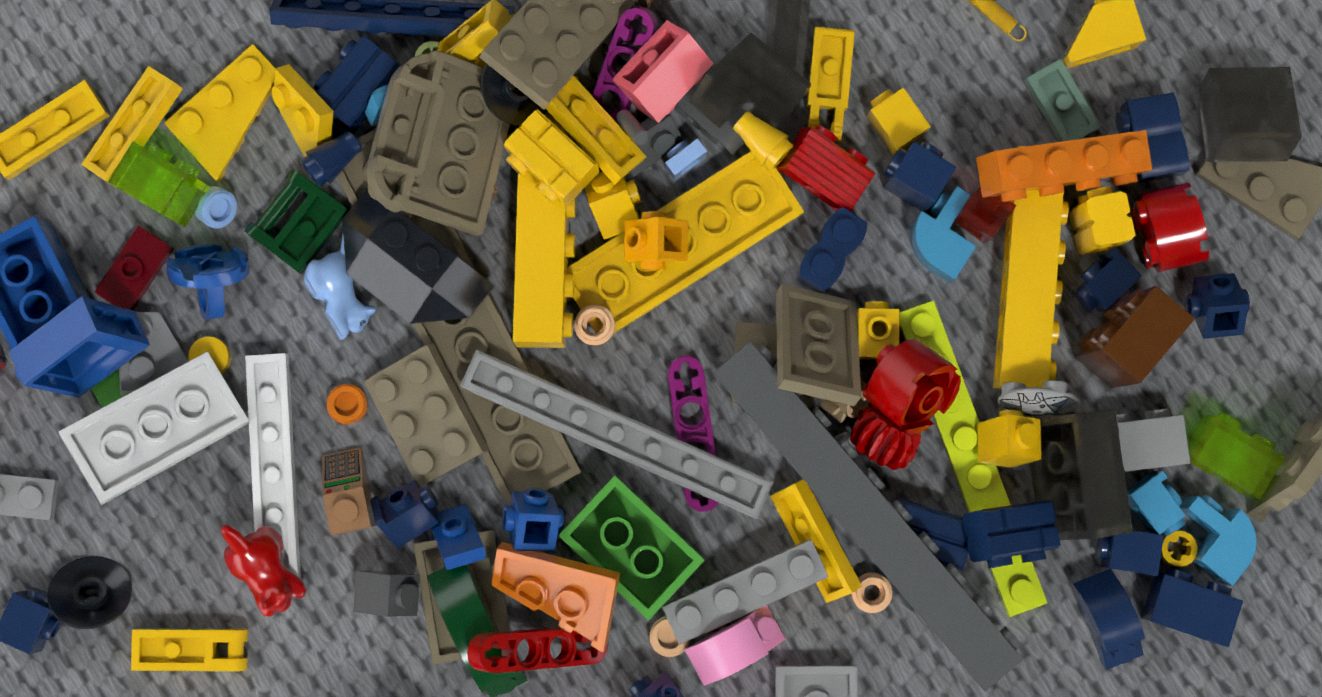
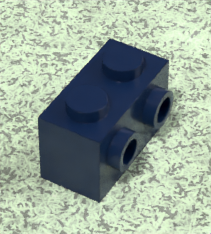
(918, 175)

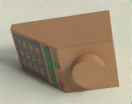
(346, 491)

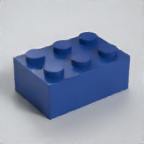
(34, 279)

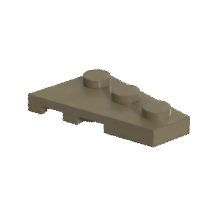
(1276, 191)

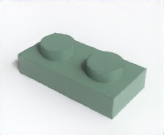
(1062, 102)

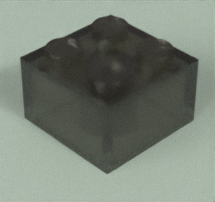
(1249, 114)

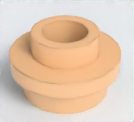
(585, 316)
(883, 598)

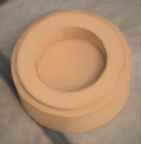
(664, 640)

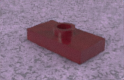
(134, 269)

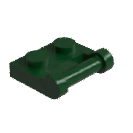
(307, 228)

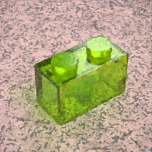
(158, 183)
(1234, 456)

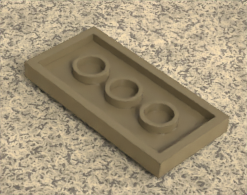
(551, 42)

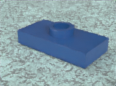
(457, 537)

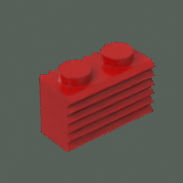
(827, 169)

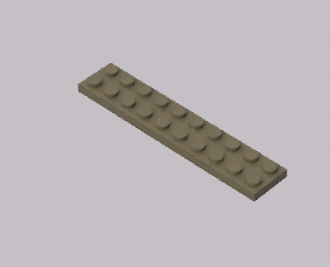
(520, 449)

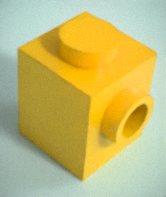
(612, 203)
(876, 328)
(1009, 439)

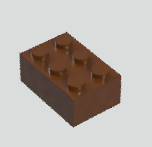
(1133, 337)

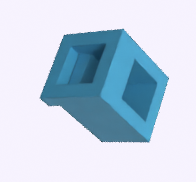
(1156, 504)

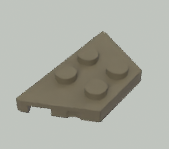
(1296, 473)

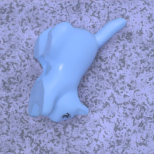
(328, 282)

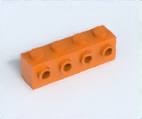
(1062, 164)

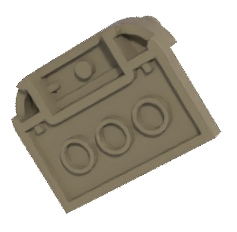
(437, 143)

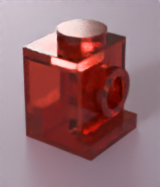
(984, 215)

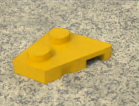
(302, 109)

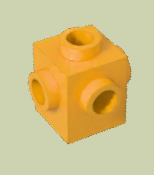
(655, 241)

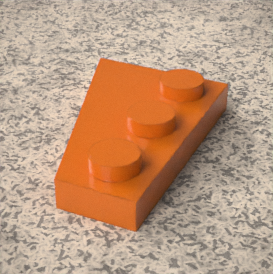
(565, 589)

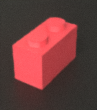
(663, 71)

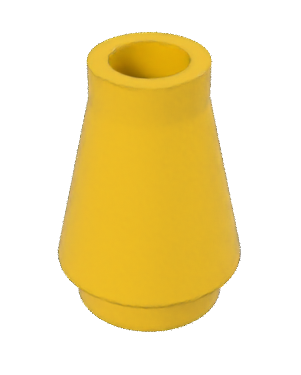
(763, 140)

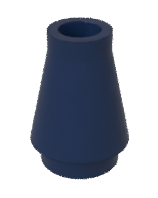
(330, 158)

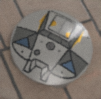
(1038, 401)

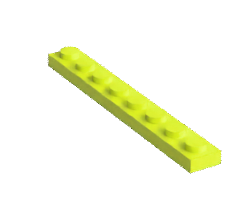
(978, 482)

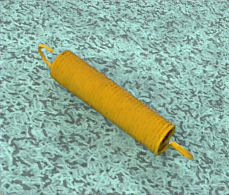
(997, 15)

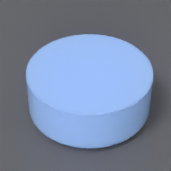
(217, 208)

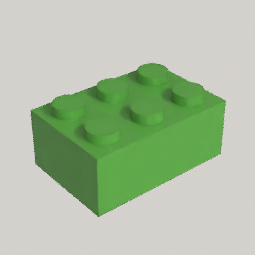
(632, 539)

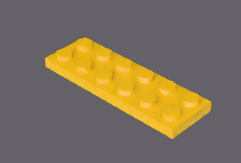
(724, 220)

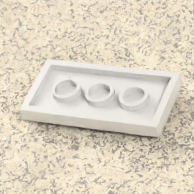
(153, 428)

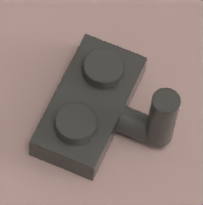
(650, 136)

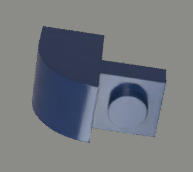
(1110, 617)

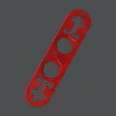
(539, 650)

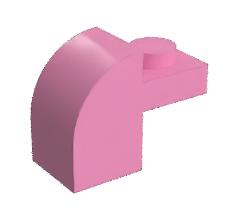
(735, 646)

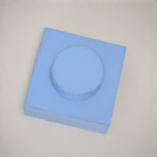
(684, 157)

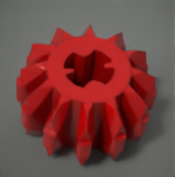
(883, 440)

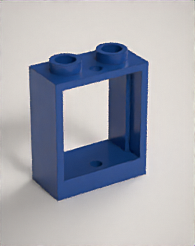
(79, 347)

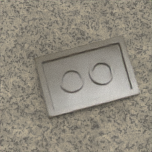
(817, 345)
(426, 415)
(430, 560)

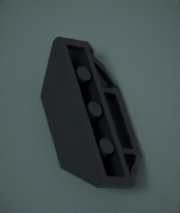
(408, 266)

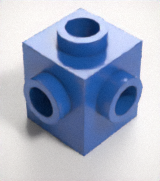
(533, 520)

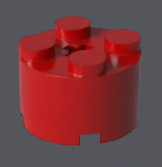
(1171, 228)
(912, 385)

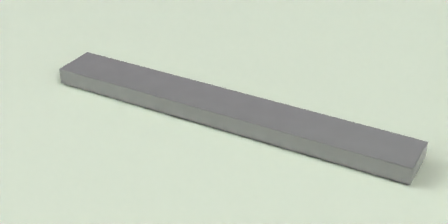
(616, 434)

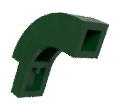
(467, 615)

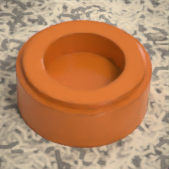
(347, 404)

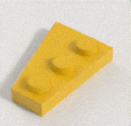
(222, 112)

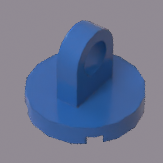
(208, 271)

